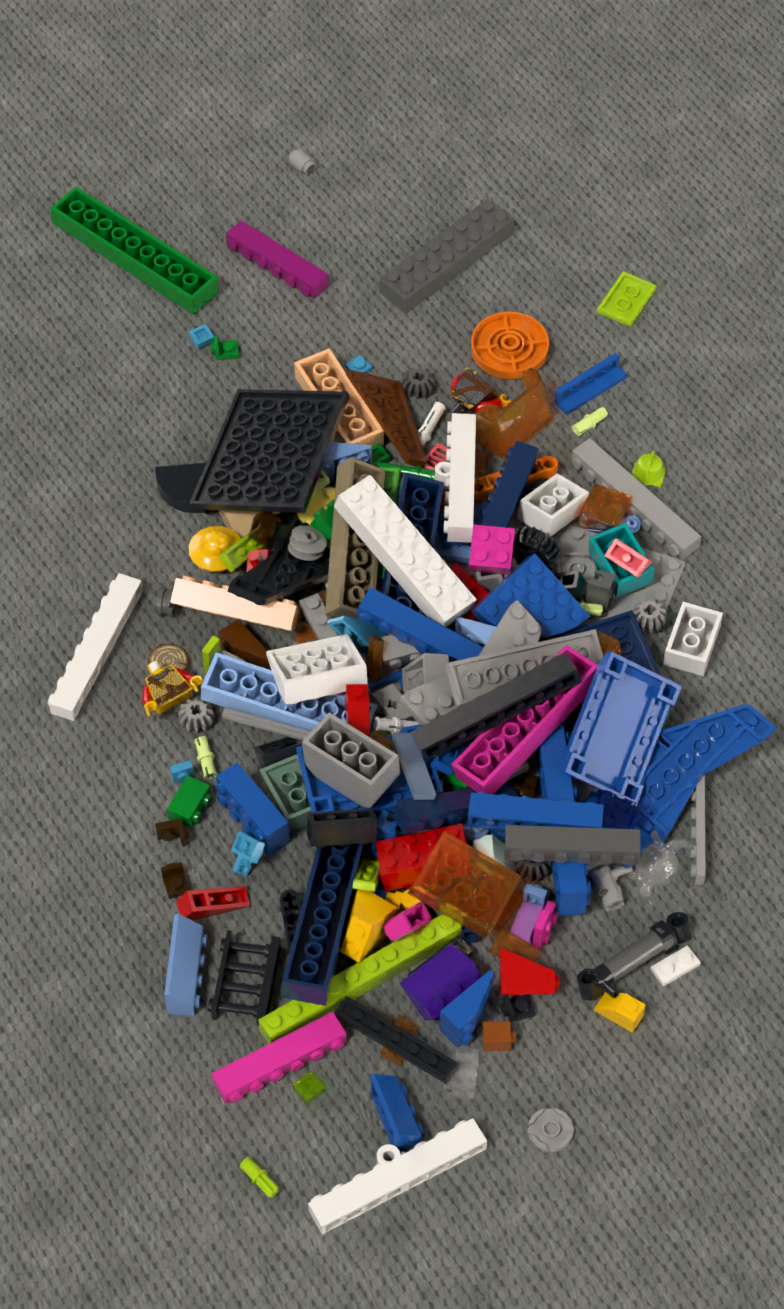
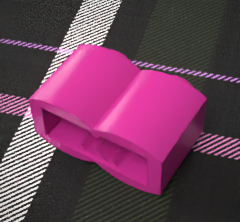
(406, 921)

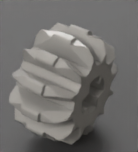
(650, 615)
(189, 718)

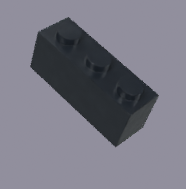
(341, 827)

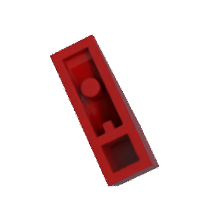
(357, 707)
(212, 902)

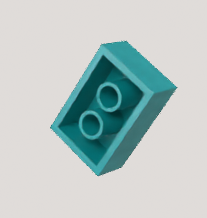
(625, 581)

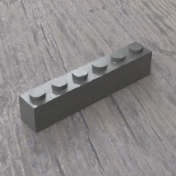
(572, 844)

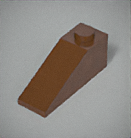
(242, 643)

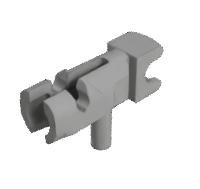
(606, 885)

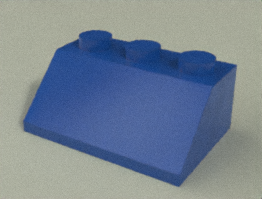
(395, 1111)

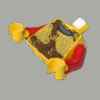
(167, 687)

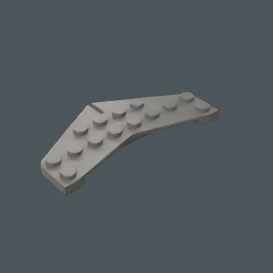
(437, 698)

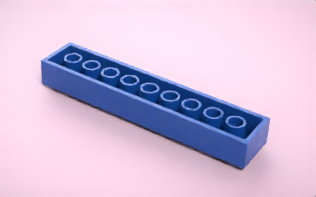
(569, 878)

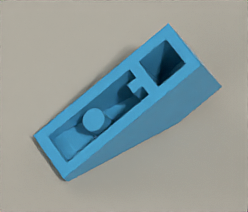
(357, 631)

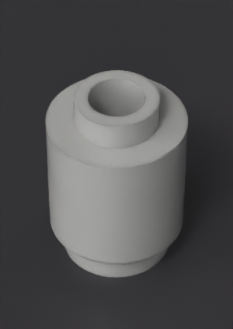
(302, 161)

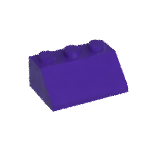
(440, 981)

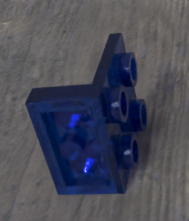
(617, 811)

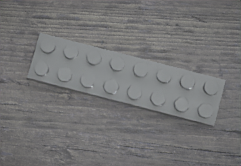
(485, 672)

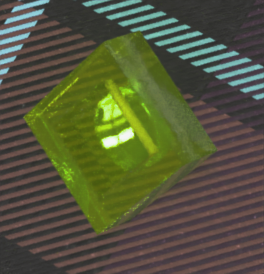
(308, 1087)

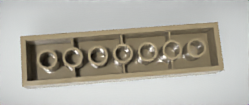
(351, 562)

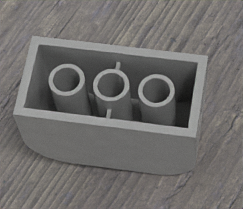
(350, 761)

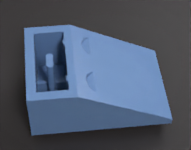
(341, 452)

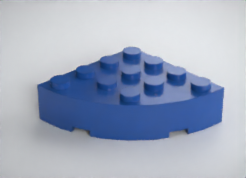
(538, 593)

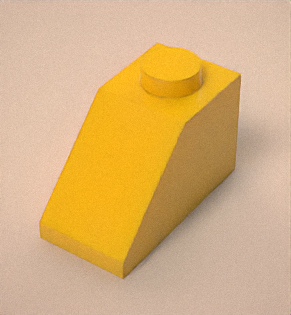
(621, 1010)

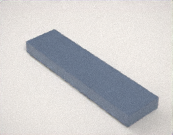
(413, 767)

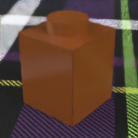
(497, 1036)

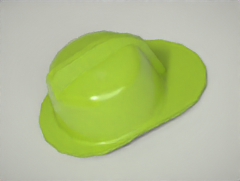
(649, 469)

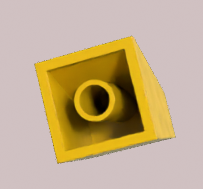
(365, 924)

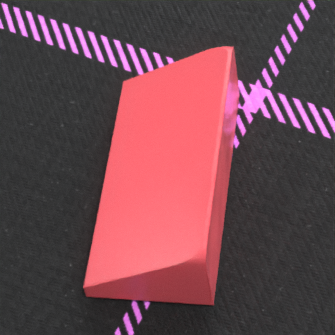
(627, 558)

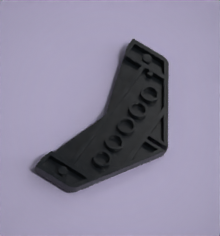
(280, 572)

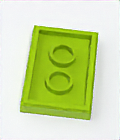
(626, 299)

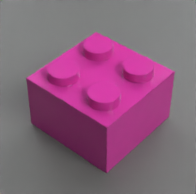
(491, 549)

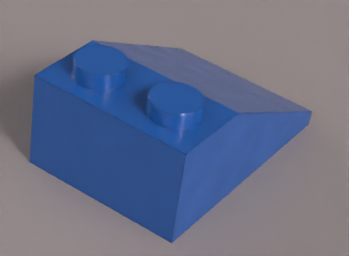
(462, 1016)

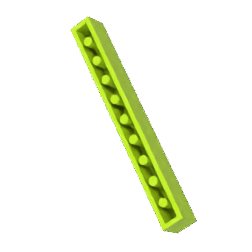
(363, 976)

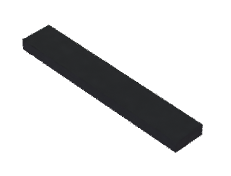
(396, 1040)

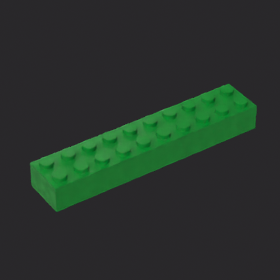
(134, 250)

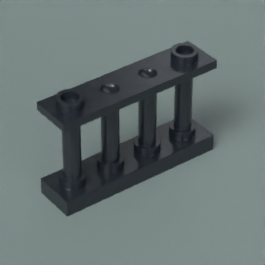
(263, 990)

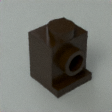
(263, 527)

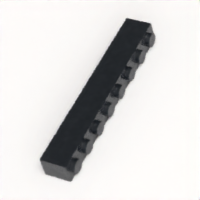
(496, 706)

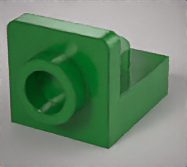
(224, 349)

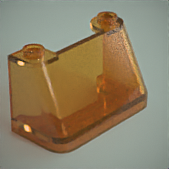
(519, 420)

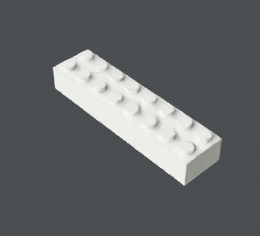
(404, 552)

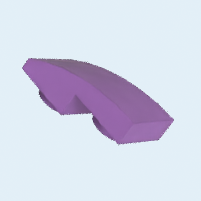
(526, 920)

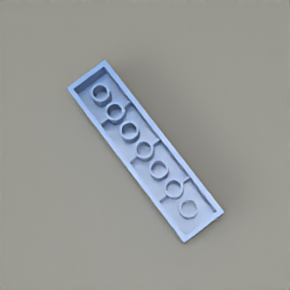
(254, 691)

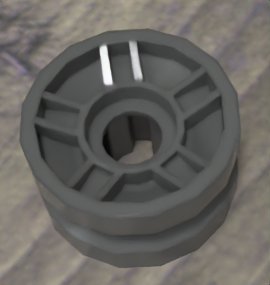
(163, 603)

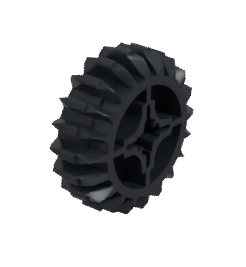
(534, 541)

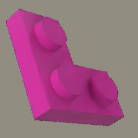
(543, 925)

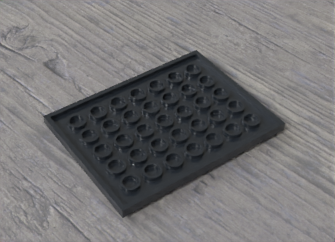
(270, 451)

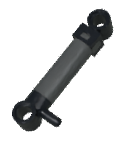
(661, 938)

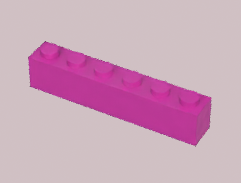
(278, 1058)

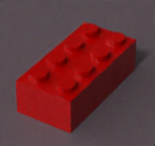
(404, 856)

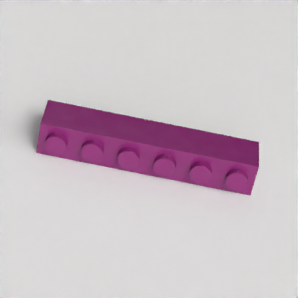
(277, 259)

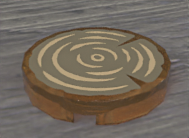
(169, 655)

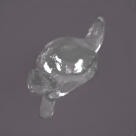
(657, 865)

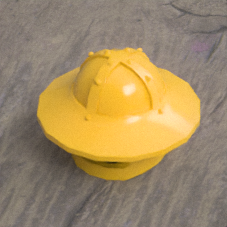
(209, 544)

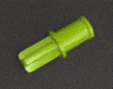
(259, 1177)

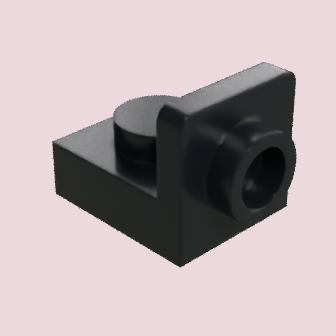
(517, 1008)

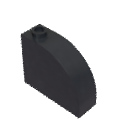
(177, 485)

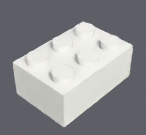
(552, 505)
(692, 638)

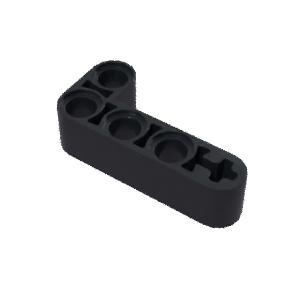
(289, 915)

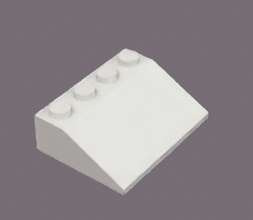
(316, 668)

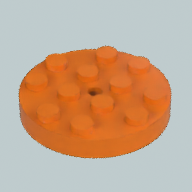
(509, 344)

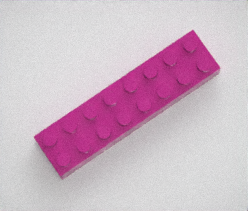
(504, 748)

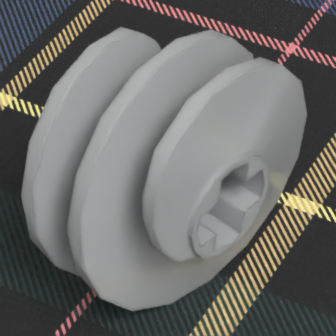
(307, 543)

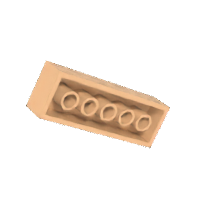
(325, 373)
(218, 601)

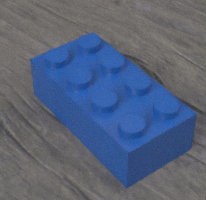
(252, 808)

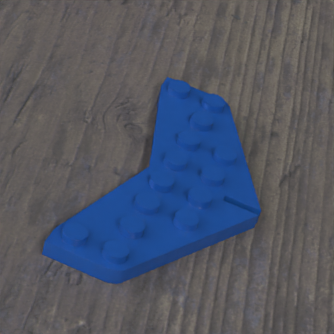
(693, 752)

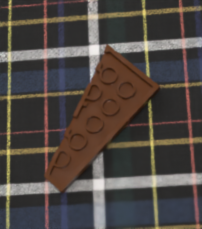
(390, 408)

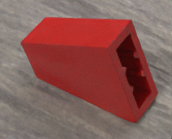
(525, 976)

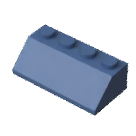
(184, 966)

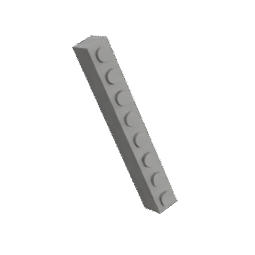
(649, 509)

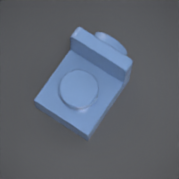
(536, 894)

